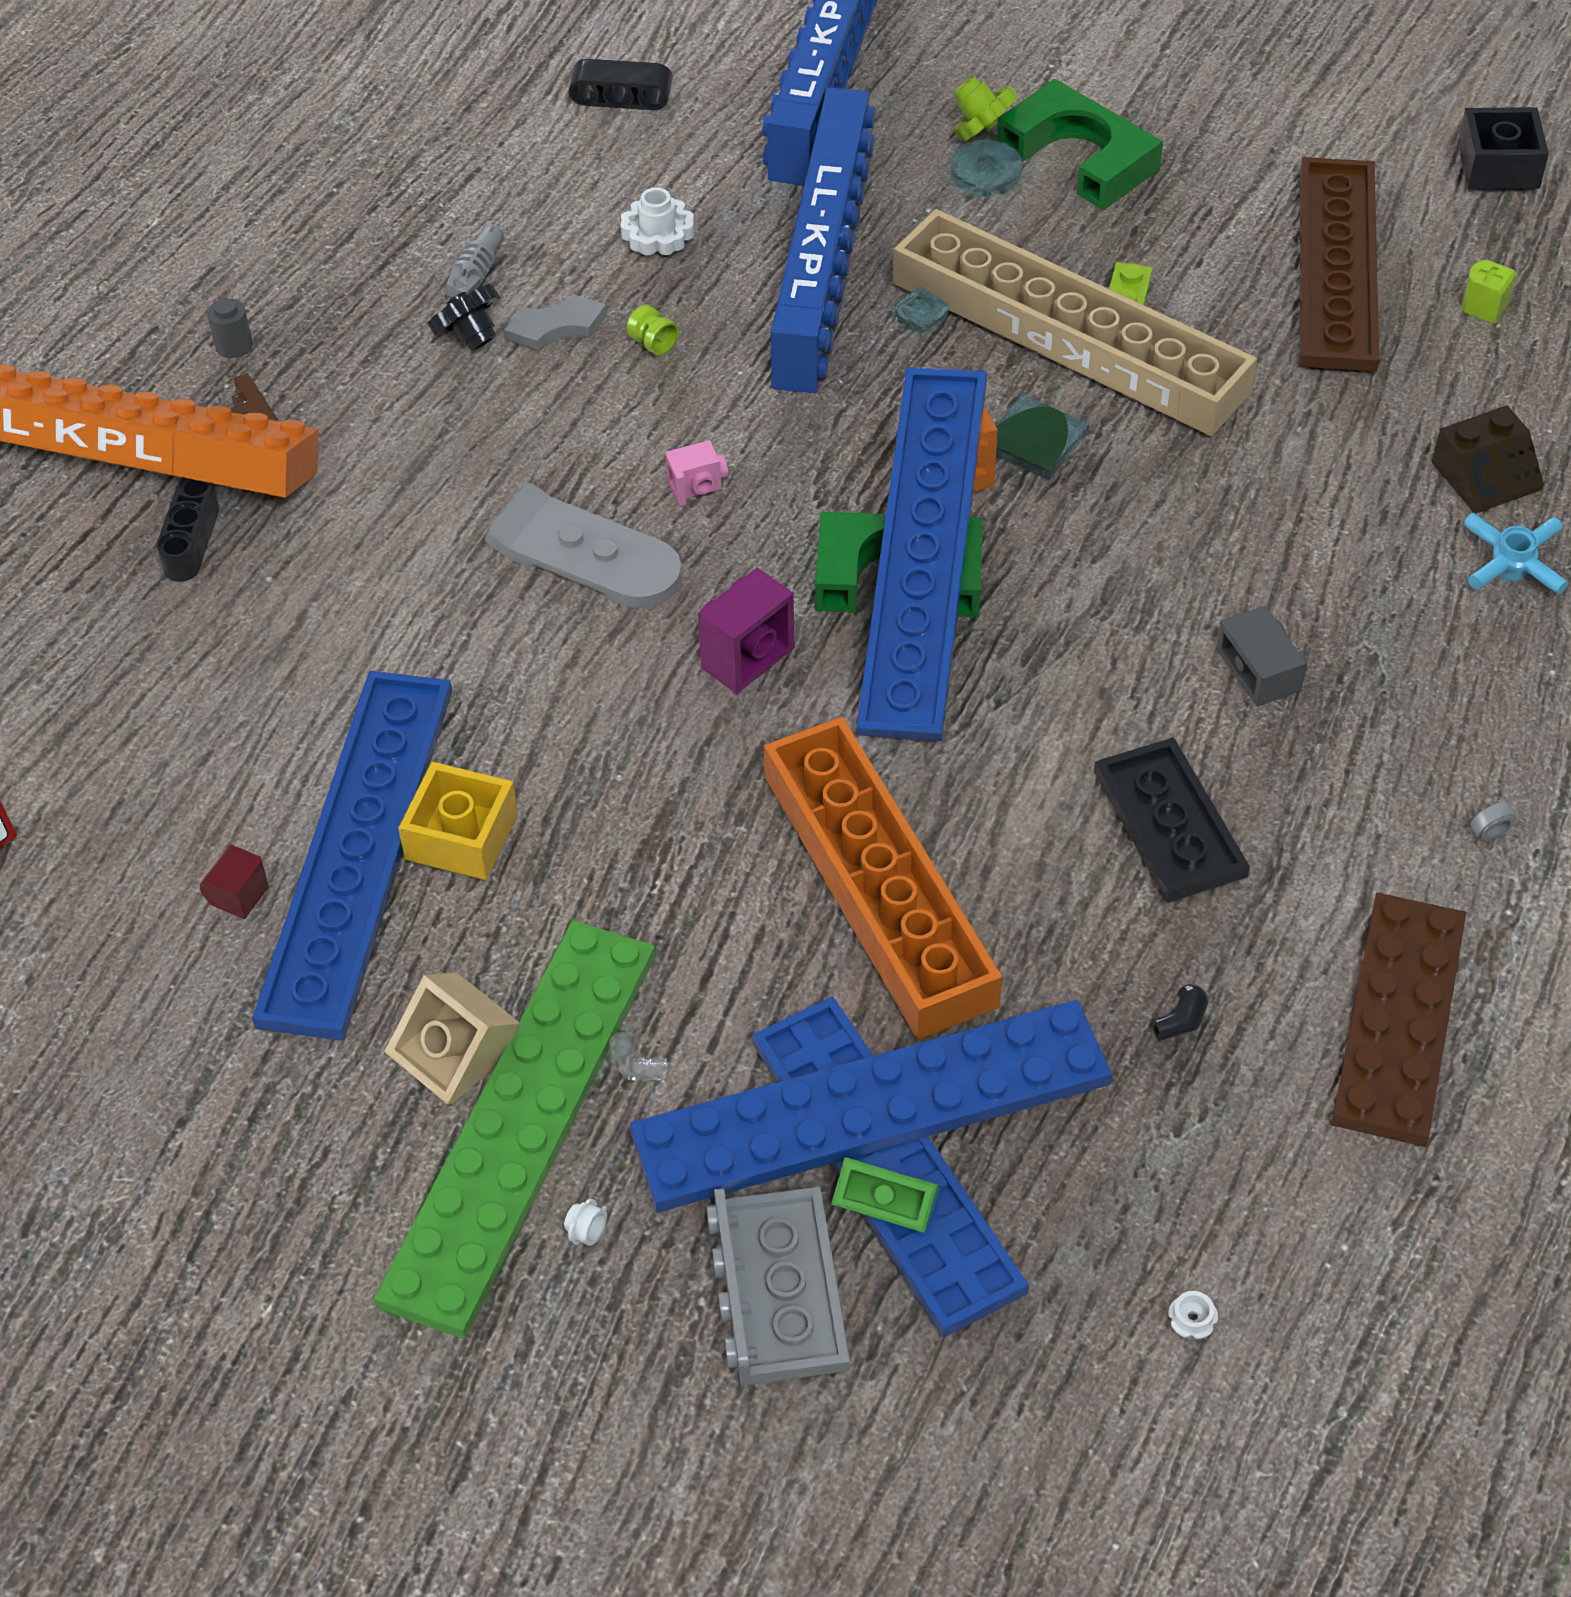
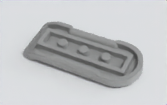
(586, 549)

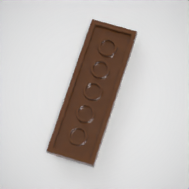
(1399, 1020)

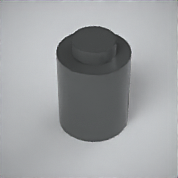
(230, 328)

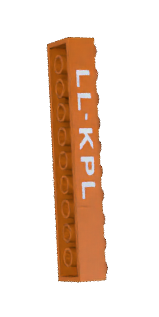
(156, 433)

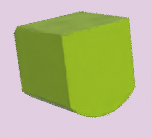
(1488, 290)

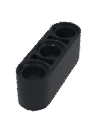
(620, 84)
(187, 529)

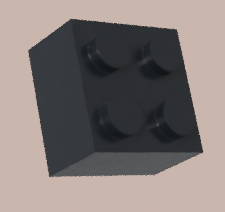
(1503, 148)

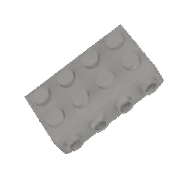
(778, 1286)

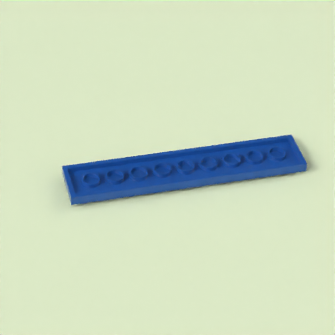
(922, 555)
(352, 858)
(868, 1105)

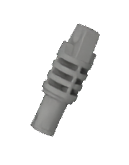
(474, 262)

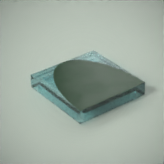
(1038, 436)

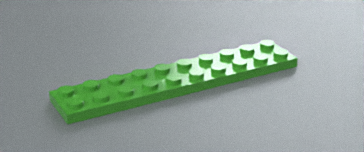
(515, 1131)

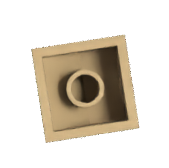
(450, 1035)

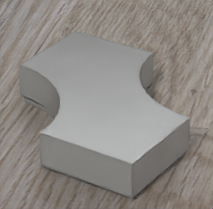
(569, 319)

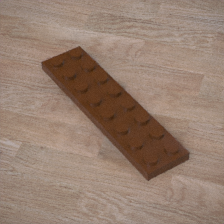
(1338, 265)

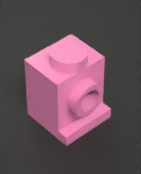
(694, 470)

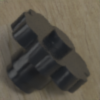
(468, 317)

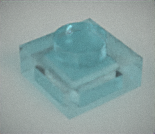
(921, 310)

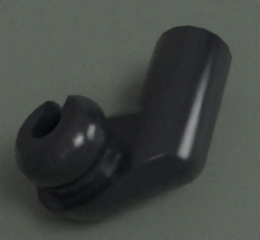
(1187, 1015)

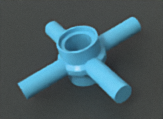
(1515, 553)

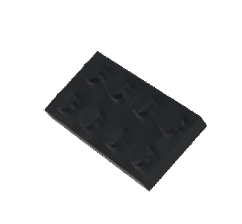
(1171, 820)

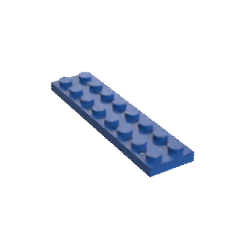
(958, 1261)

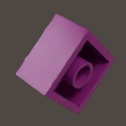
(746, 630)

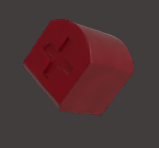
(235, 882)

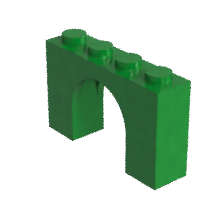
(1060, 112)
(855, 540)

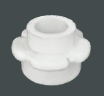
(585, 1222)
(1193, 1303)

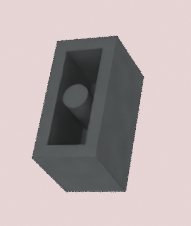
(1261, 655)

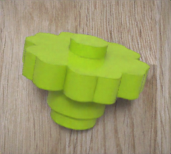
(980, 106)

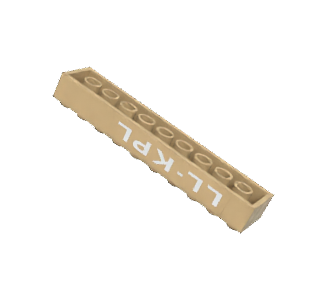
(1076, 322)

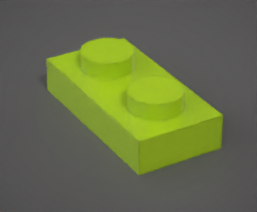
(1131, 281)

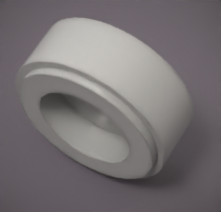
(1493, 821)

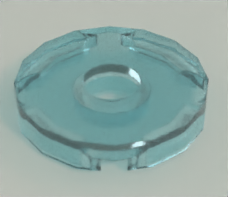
(971, 157)

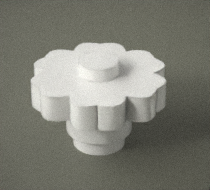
(657, 223)

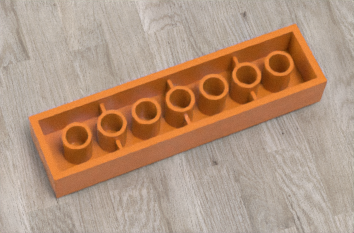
(882, 878)

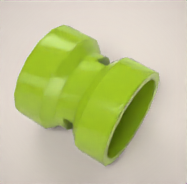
(652, 329)

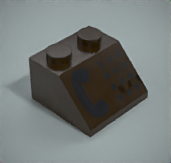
(1488, 459)

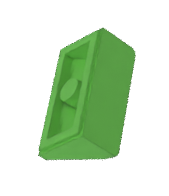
(886, 1194)

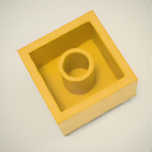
(458, 820)

